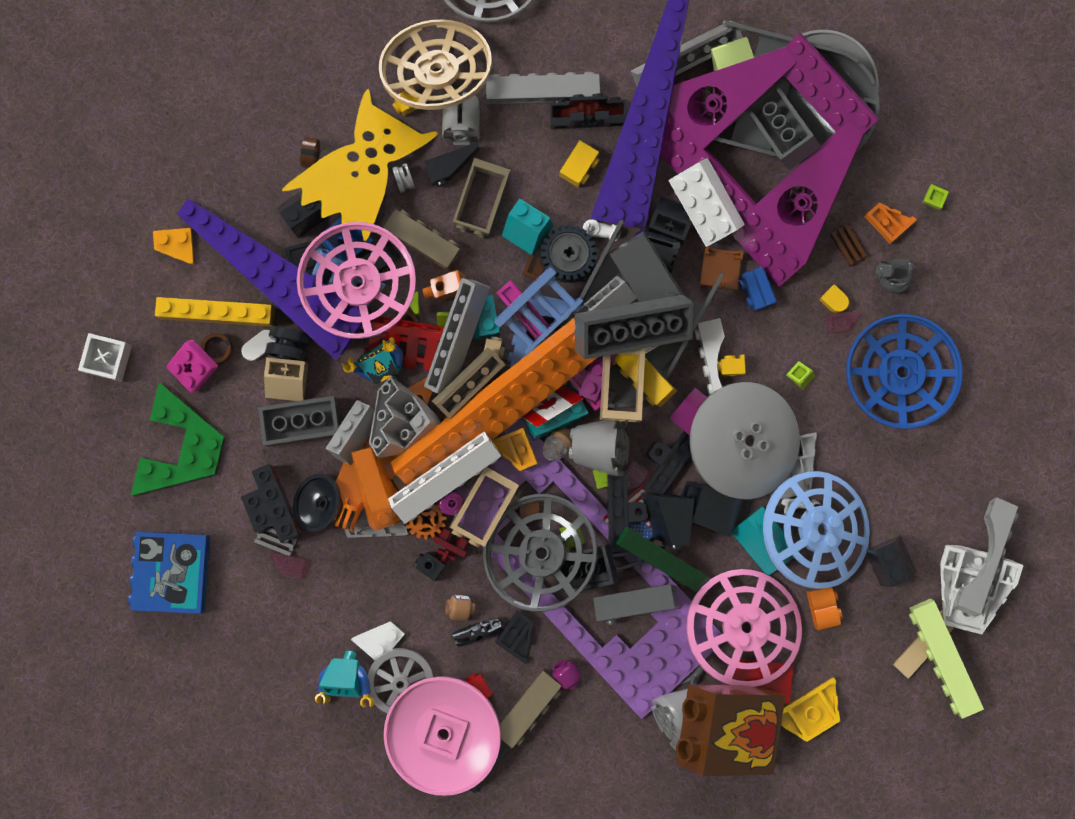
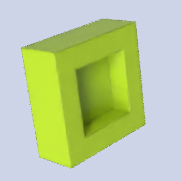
(935, 197)
(600, 479)

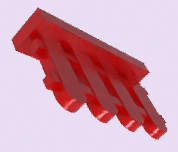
(416, 334)

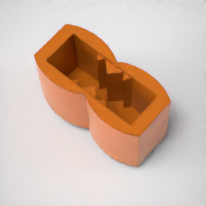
(824, 608)

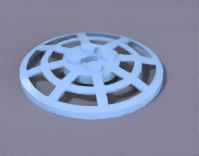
(808, 530)

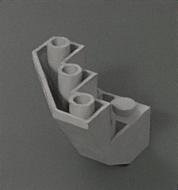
(399, 419)

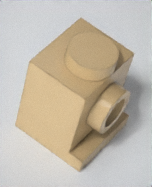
(495, 345)

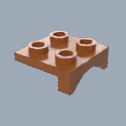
(721, 261)

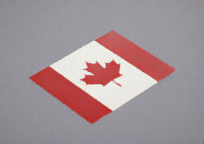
(552, 405)

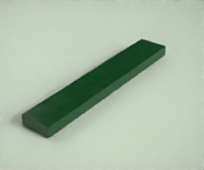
(662, 560)

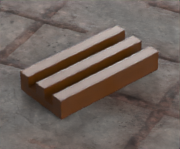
(854, 240)

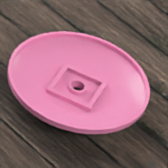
(438, 763)

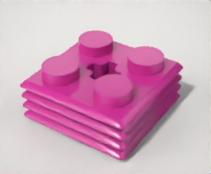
(192, 376)

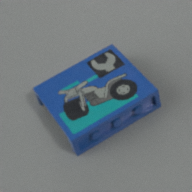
(169, 572)

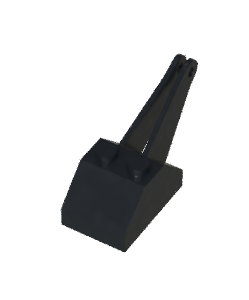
(605, 569)

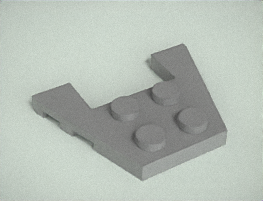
(803, 464)
(363, 530)

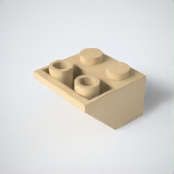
(285, 379)

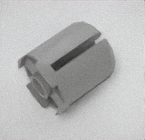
(469, 129)

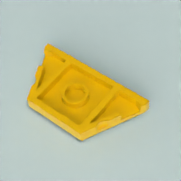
(813, 712)

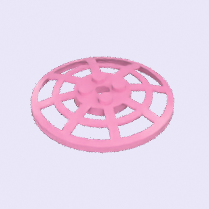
(351, 269)
(733, 628)

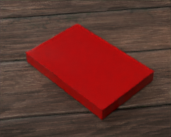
(780, 685)

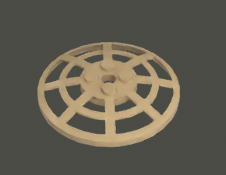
(435, 59)

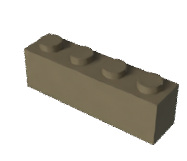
(422, 240)
(468, 382)
(527, 709)

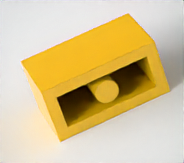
(579, 164)

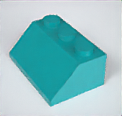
(569, 416)
(750, 536)

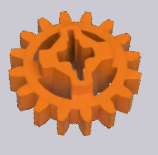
(419, 523)

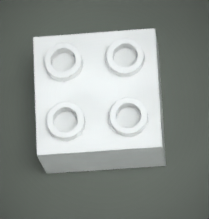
(105, 357)

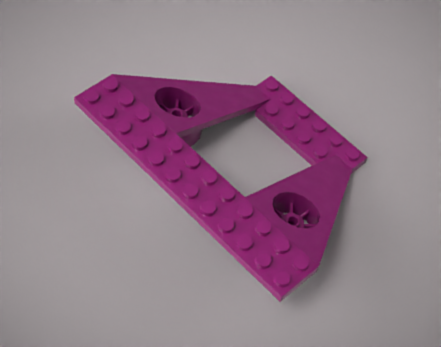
(772, 229)

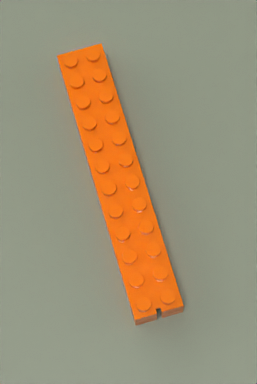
(498, 403)

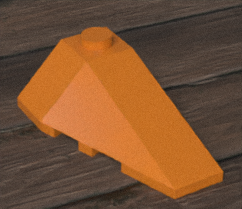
(375, 489)

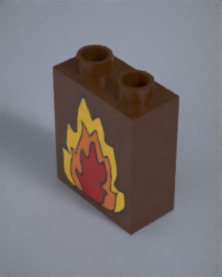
(730, 730)

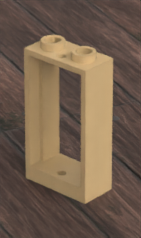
(606, 414)
(499, 479)

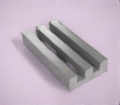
(291, 546)

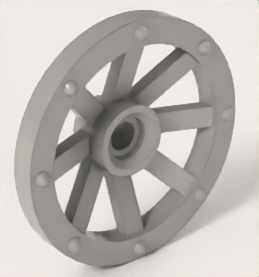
(398, 676)

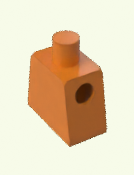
(449, 281)

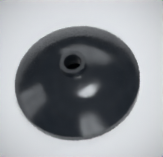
(317, 503)

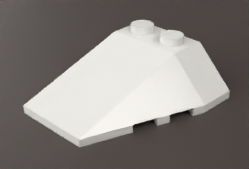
(961, 566)

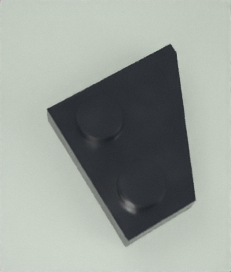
(516, 636)

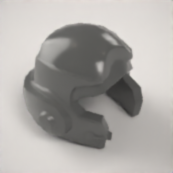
(895, 274)

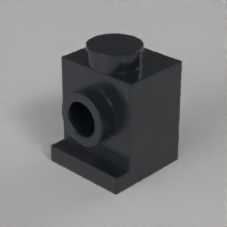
(437, 565)

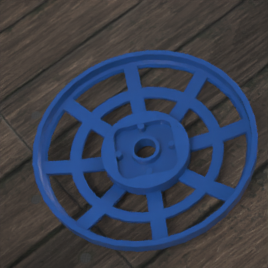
(912, 364)

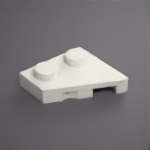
(379, 639)

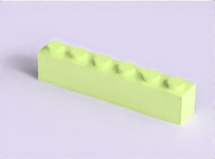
(946, 659)

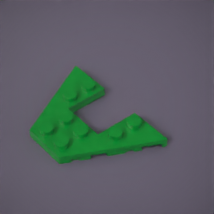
(199, 450)

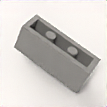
(352, 432)

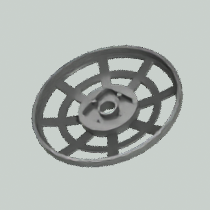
(529, 551)

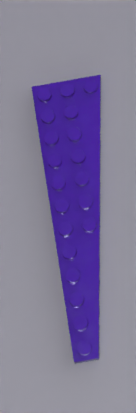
(635, 161)
(273, 277)

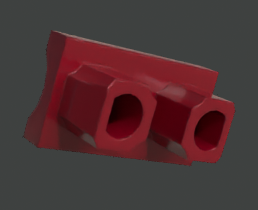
(443, 540)

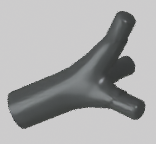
(693, 679)

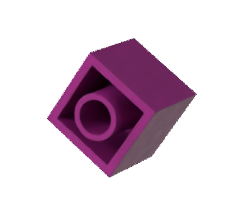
(687, 410)

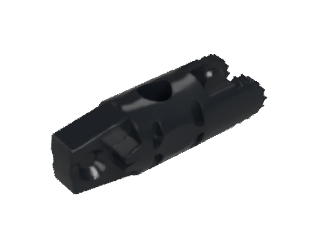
(477, 632)

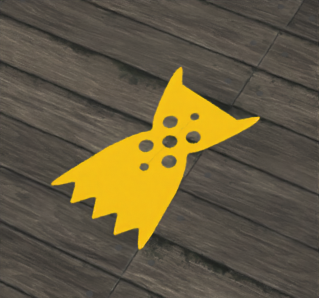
(360, 196)

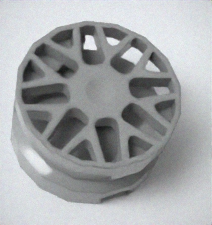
(403, 178)

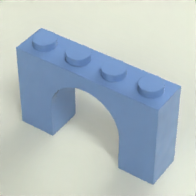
(520, 346)

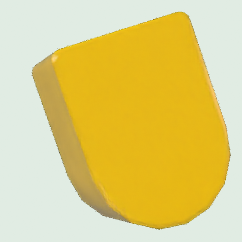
(835, 300)

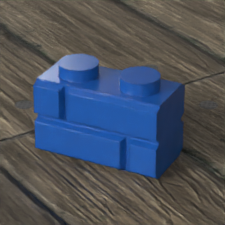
(757, 289)

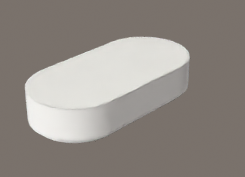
(256, 346)

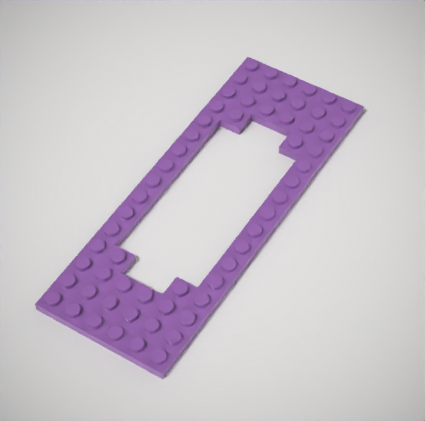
(660, 656)

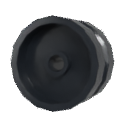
(288, 343)

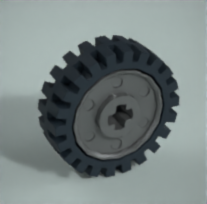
(575, 241)

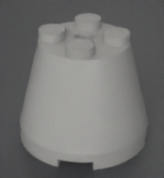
(601, 446)
(669, 715)

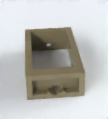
(489, 169)

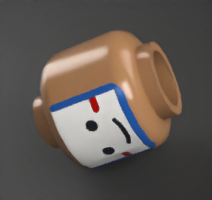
(459, 607)

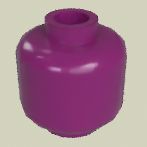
(455, 505)
(566, 674)

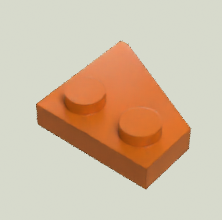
(888, 221)

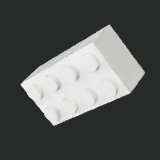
(706, 202)

